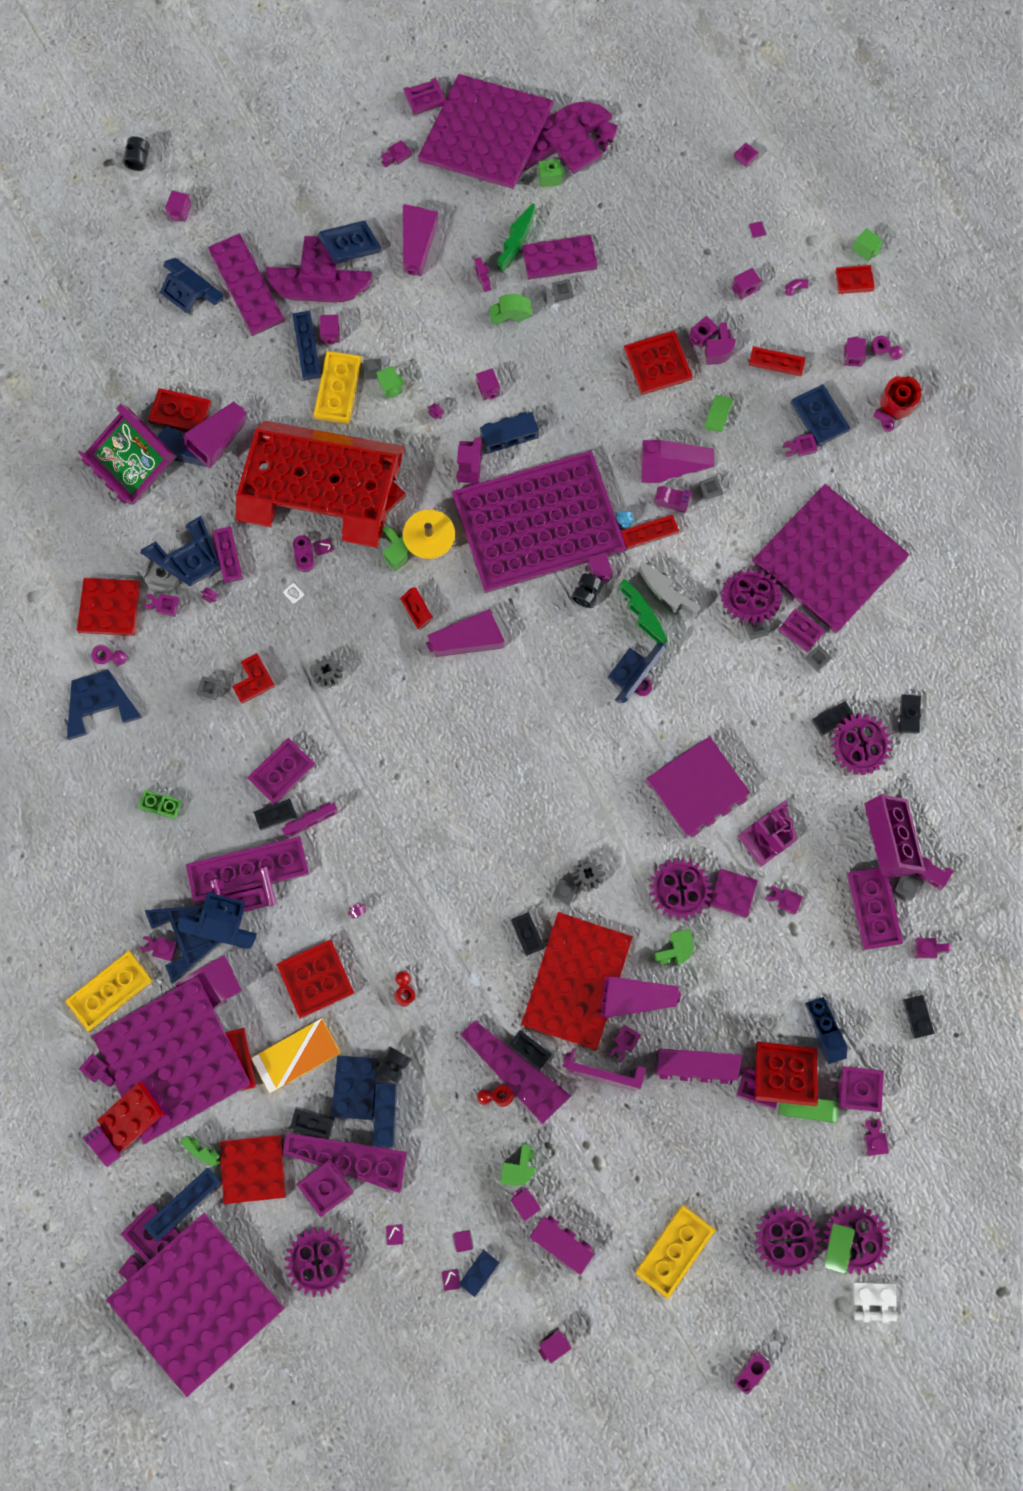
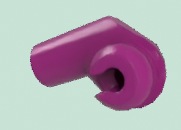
(794, 284)
(886, 420)

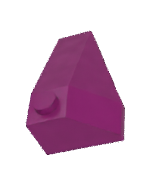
(669, 459)

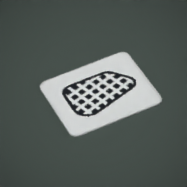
(293, 593)

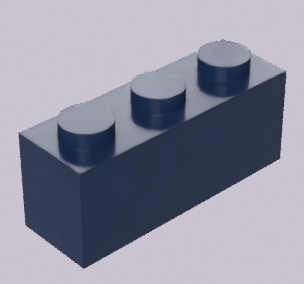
(509, 432)
(385, 1115)

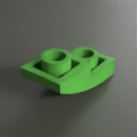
(718, 413)
(159, 804)
(206, 1155)
(839, 1248)

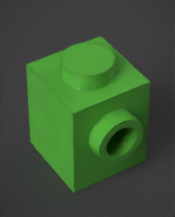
(550, 173)
(867, 244)
(390, 382)

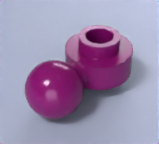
(895, 352)
(118, 657)

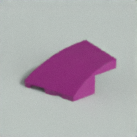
(769, 835)
(217, 981)

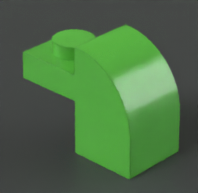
(510, 306)
(397, 553)
(681, 948)
(519, 1174)

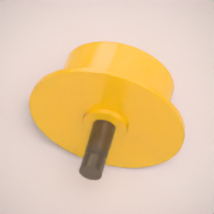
(429, 534)

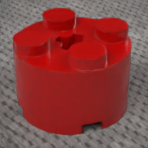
(900, 397)

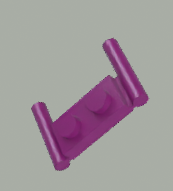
(254, 897)

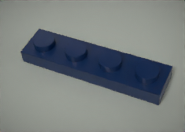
(306, 345)
(182, 1204)

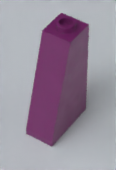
(418, 234)
(215, 434)
(467, 636)
(633, 996)

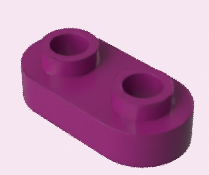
(303, 552)

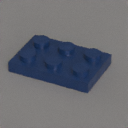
(349, 242)
(820, 415)
(354, 1087)

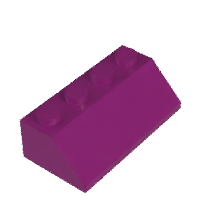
(894, 836)
(697, 1065)

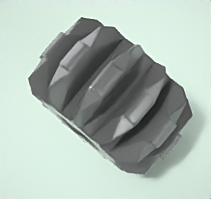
(329, 677)
(580, 875)

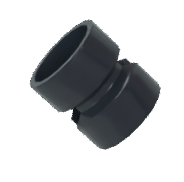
(136, 153)
(588, 589)
(397, 1058)

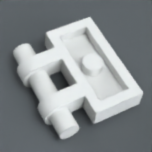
(874, 1294)

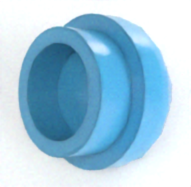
(624, 519)

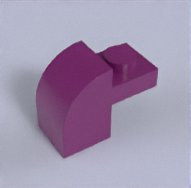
(720, 349)

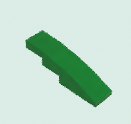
(518, 233)
(646, 618)

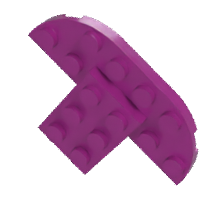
(568, 136)
(317, 277)

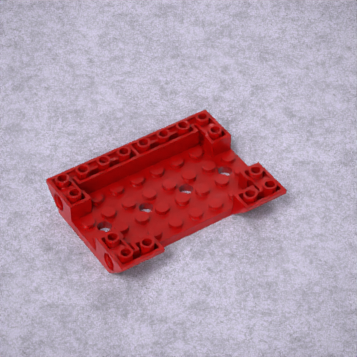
(322, 458)

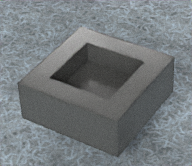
(562, 290)
(371, 367)
(710, 488)
(756, 631)
(818, 658)
(209, 688)
(906, 887)
(564, 892)

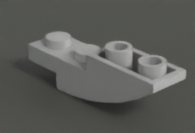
(660, 587)

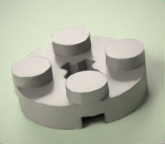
(155, 582)

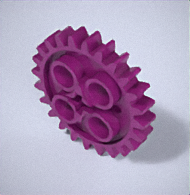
(749, 610)
(876, 738)
(663, 891)
(872, 1233)
(787, 1260)
(299, 1264)

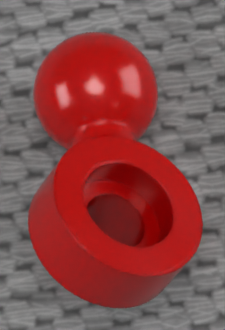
(403, 978)
(485, 1096)

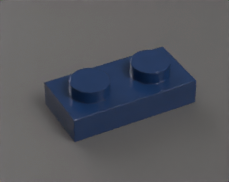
(479, 1273)

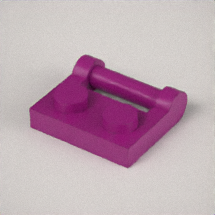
(425, 100)

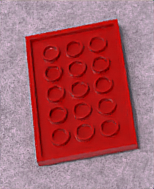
(572, 978)

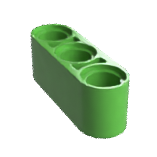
(825, 1111)

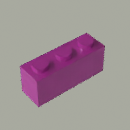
(562, 1244)

